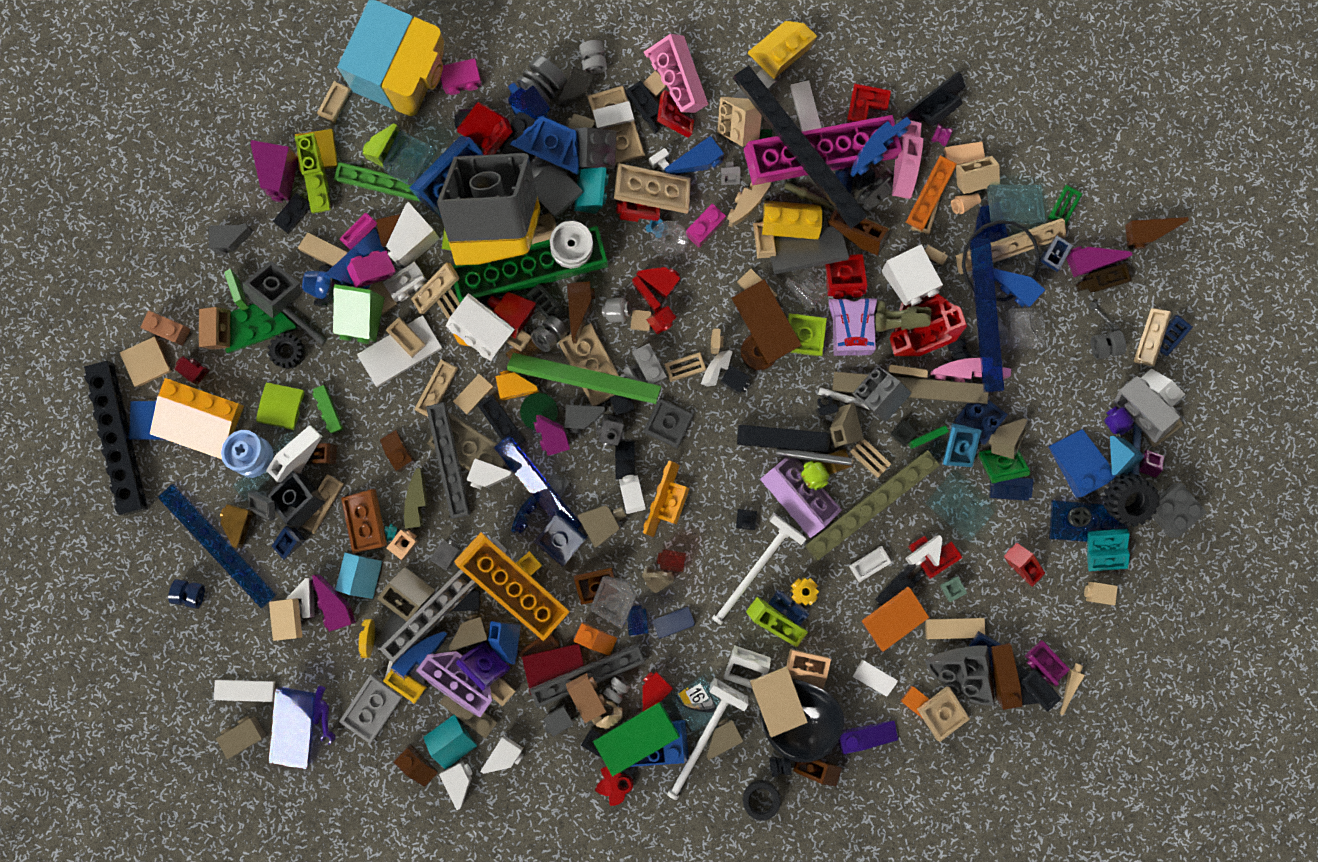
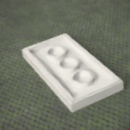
(388, 359)

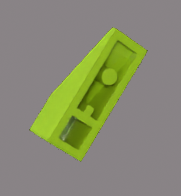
(775, 622)

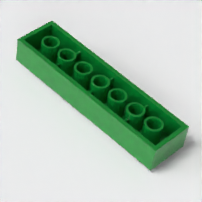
(523, 271)

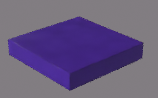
(483, 665)

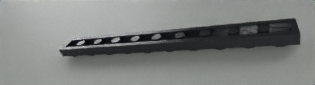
(800, 147)

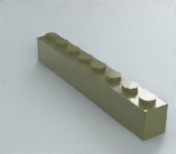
(871, 505)

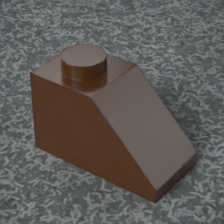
(397, 451)
(415, 766)
(819, 771)

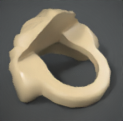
(609, 721)

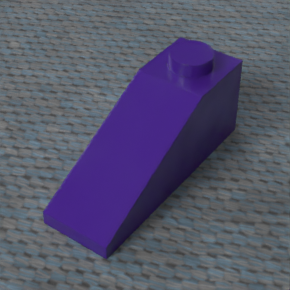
(867, 737)

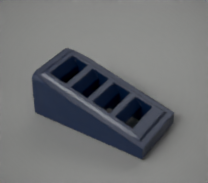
(1186, 328)

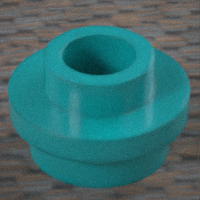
(390, 532)

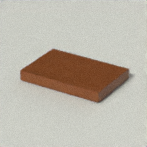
(364, 521)

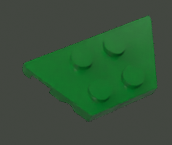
(255, 326)

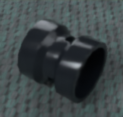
(959, 350)
(780, 766)

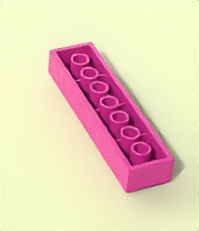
(837, 145)

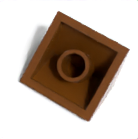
(588, 584)

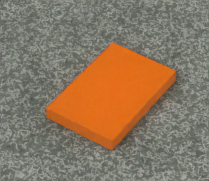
(895, 619)

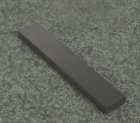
(448, 460)
(599, 670)

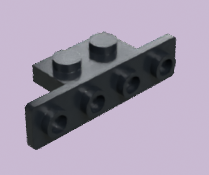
(938, 103)

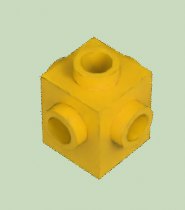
(797, 588)

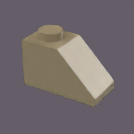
(1009, 438)
(469, 632)
(723, 738)

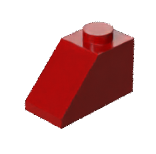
(660, 280)
(1024, 564)
(654, 689)

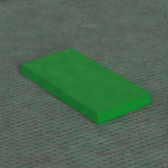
(636, 739)

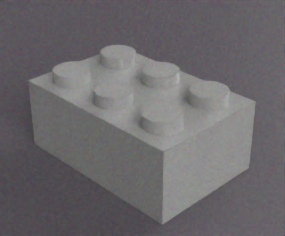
(1147, 408)

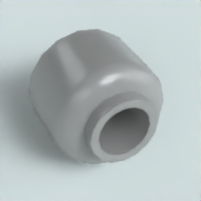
(616, 310)

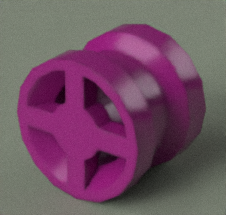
(941, 135)

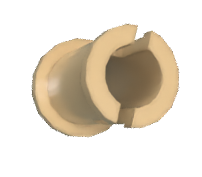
(936, 255)

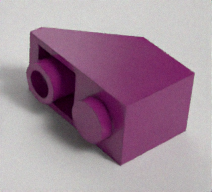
(553, 435)

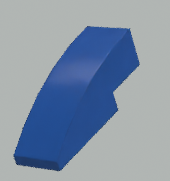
(417, 654)

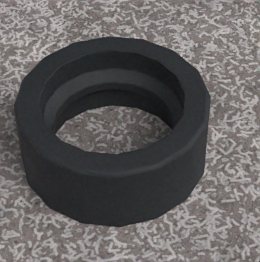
(761, 815)

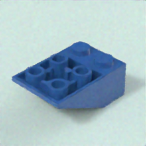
(672, 753)

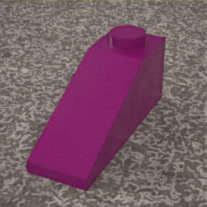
(1092, 258)

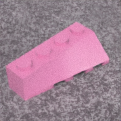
(678, 72)

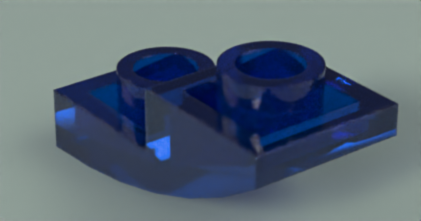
(520, 520)

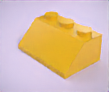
(783, 47)
(792, 219)

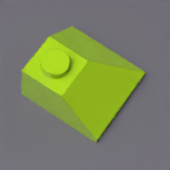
(380, 144)

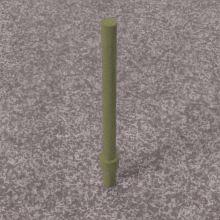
(804, 193)

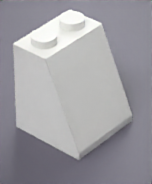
(410, 237)
(912, 276)

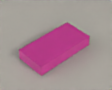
(358, 230)

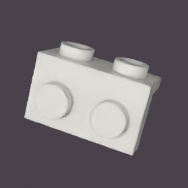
(405, 282)

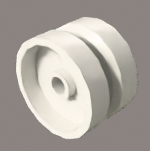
(571, 233)

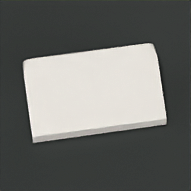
(875, 678)

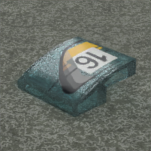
(696, 703)

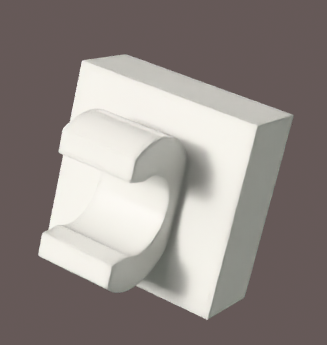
(659, 159)

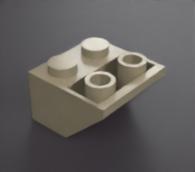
(406, 594)

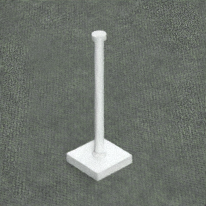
(785, 531)
(728, 696)

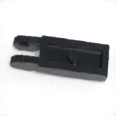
(644, 104)
(898, 584)

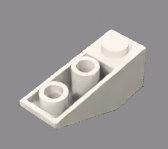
(294, 454)

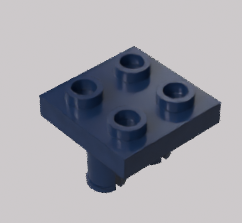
(981, 417)

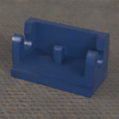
(1012, 489)

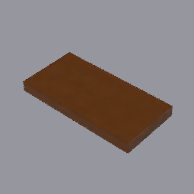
(766, 321)

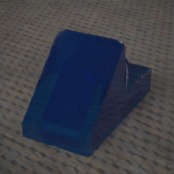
(529, 102)

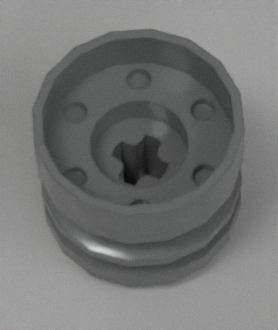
(544, 77)

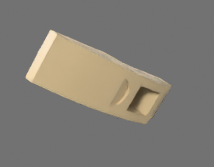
(747, 202)

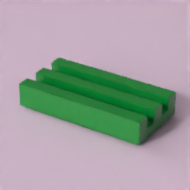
(1071, 191)
(927, 437)

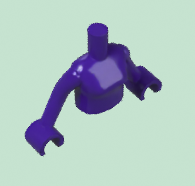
(322, 710)

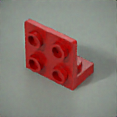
(485, 128)

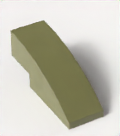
(415, 500)

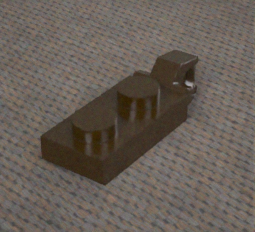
(1105, 279)

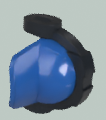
(319, 286)

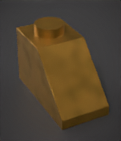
(236, 524)

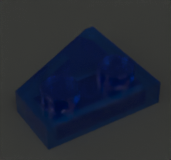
(993, 232)

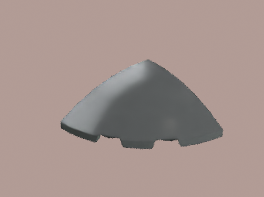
(966, 672)

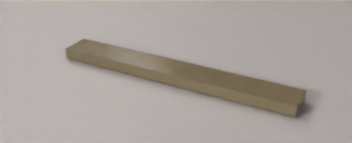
(920, 388)

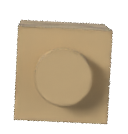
(1100, 593)

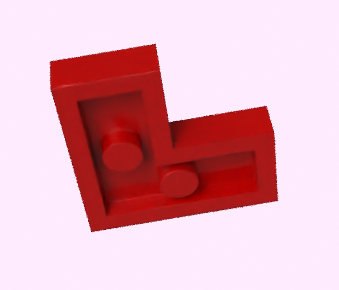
(866, 97)
(671, 117)
(948, 556)

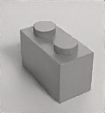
(649, 365)

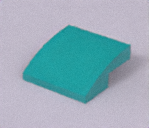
(1108, 550)

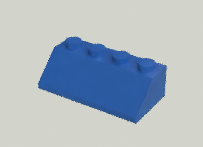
(430, 183)

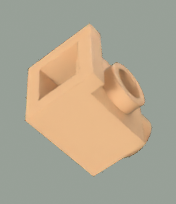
(396, 544)

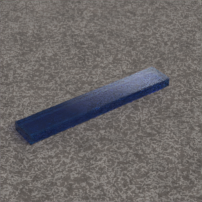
(534, 480)

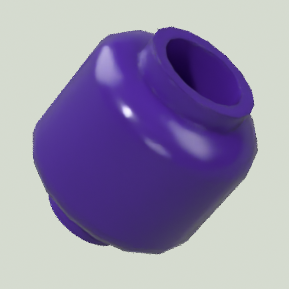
(1119, 420)

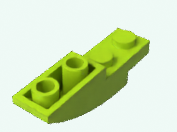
(313, 172)

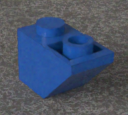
(504, 640)

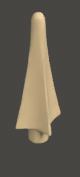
(1073, 681)

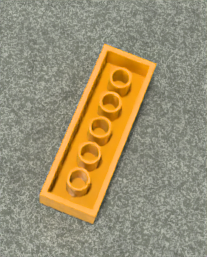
(511, 586)

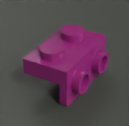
(1046, 663)

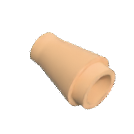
(963, 203)

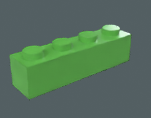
(328, 409)

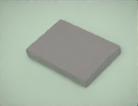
(371, 708)

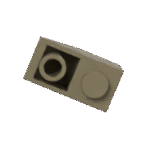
(846, 426)

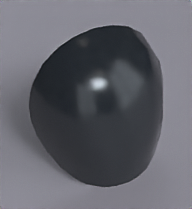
(817, 736)

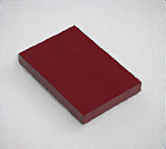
(551, 664)

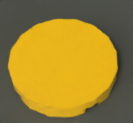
(367, 638)

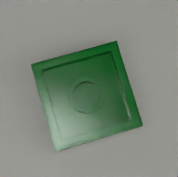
(1003, 468)

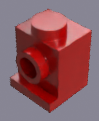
(661, 319)

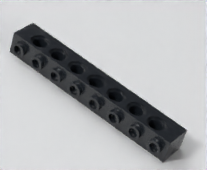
(93, 375)

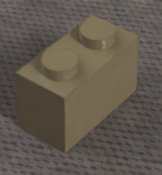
(241, 737)

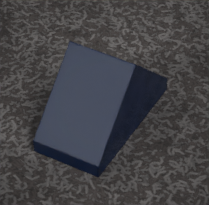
(1056, 253)
(288, 541)

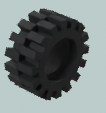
(276, 345)

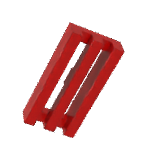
(646, 293)

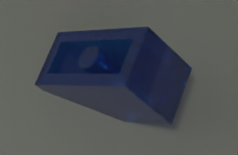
(637, 621)

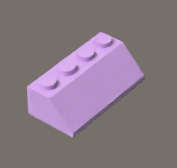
(808, 507)

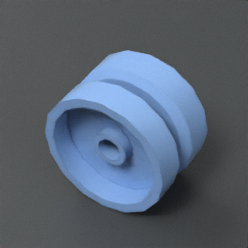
(247, 453)

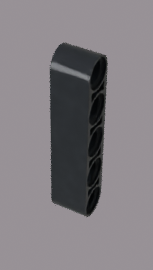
(784, 438)

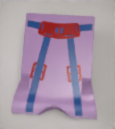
(853, 326)

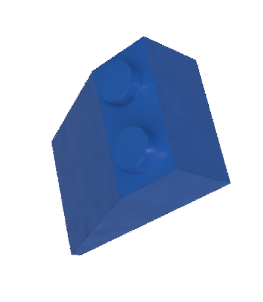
(1081, 463)

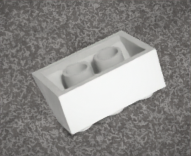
(479, 327)

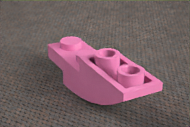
(908, 162)
(962, 370)

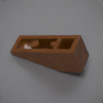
(1143, 232)
(865, 235)
(580, 305)
(1006, 677)

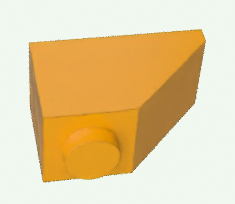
(513, 385)

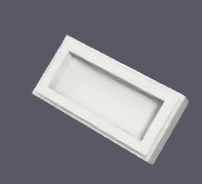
(613, 115)
(870, 564)

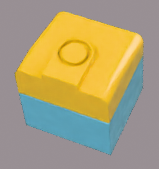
(393, 58)

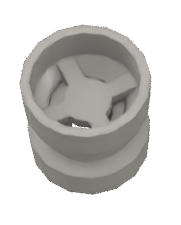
(620, 687)

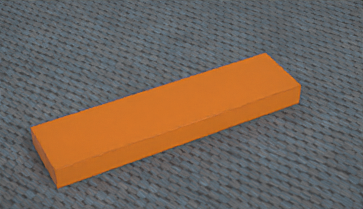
(931, 193)

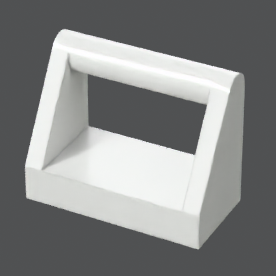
(749, 660)

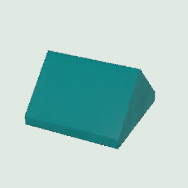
(449, 742)

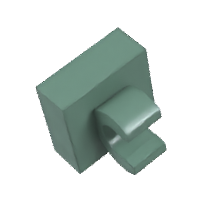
(953, 589)

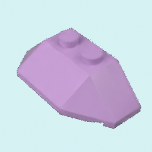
(452, 681)

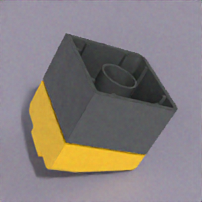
(489, 207)

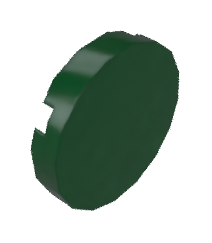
(538, 405)

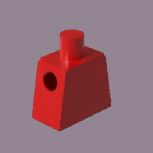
(513, 310)

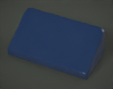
(673, 622)

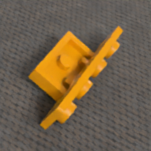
(668, 500)

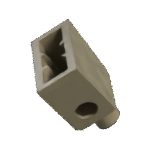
(601, 523)

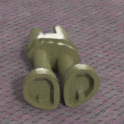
(906, 319)

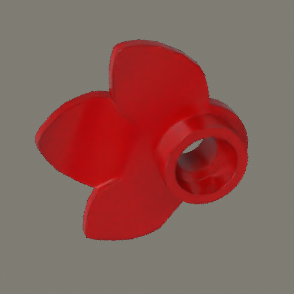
(611, 786)

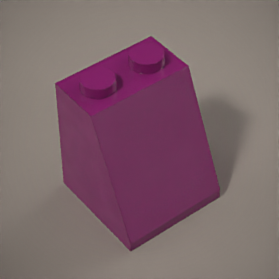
(275, 169)

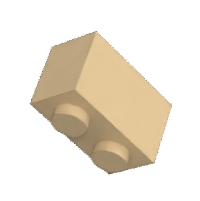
(977, 174)

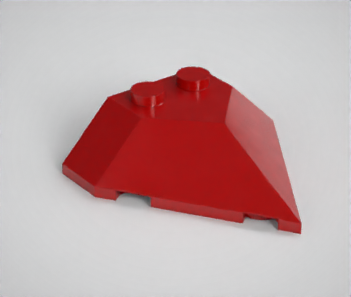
(945, 328)

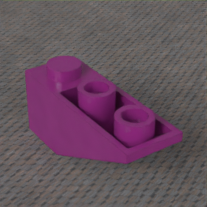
(335, 608)

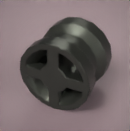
(1084, 517)

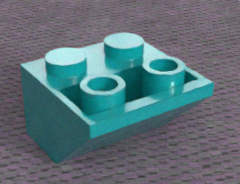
(592, 184)

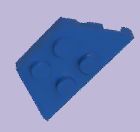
(551, 143)
(367, 245)

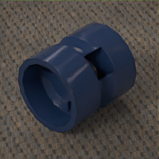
(184, 593)

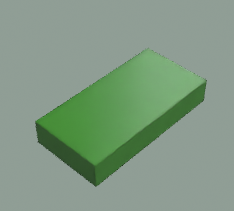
(236, 289)

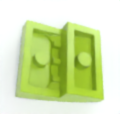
(279, 406)

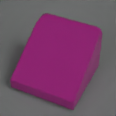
(1151, 464)

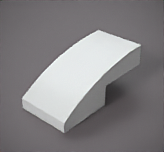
(719, 363)

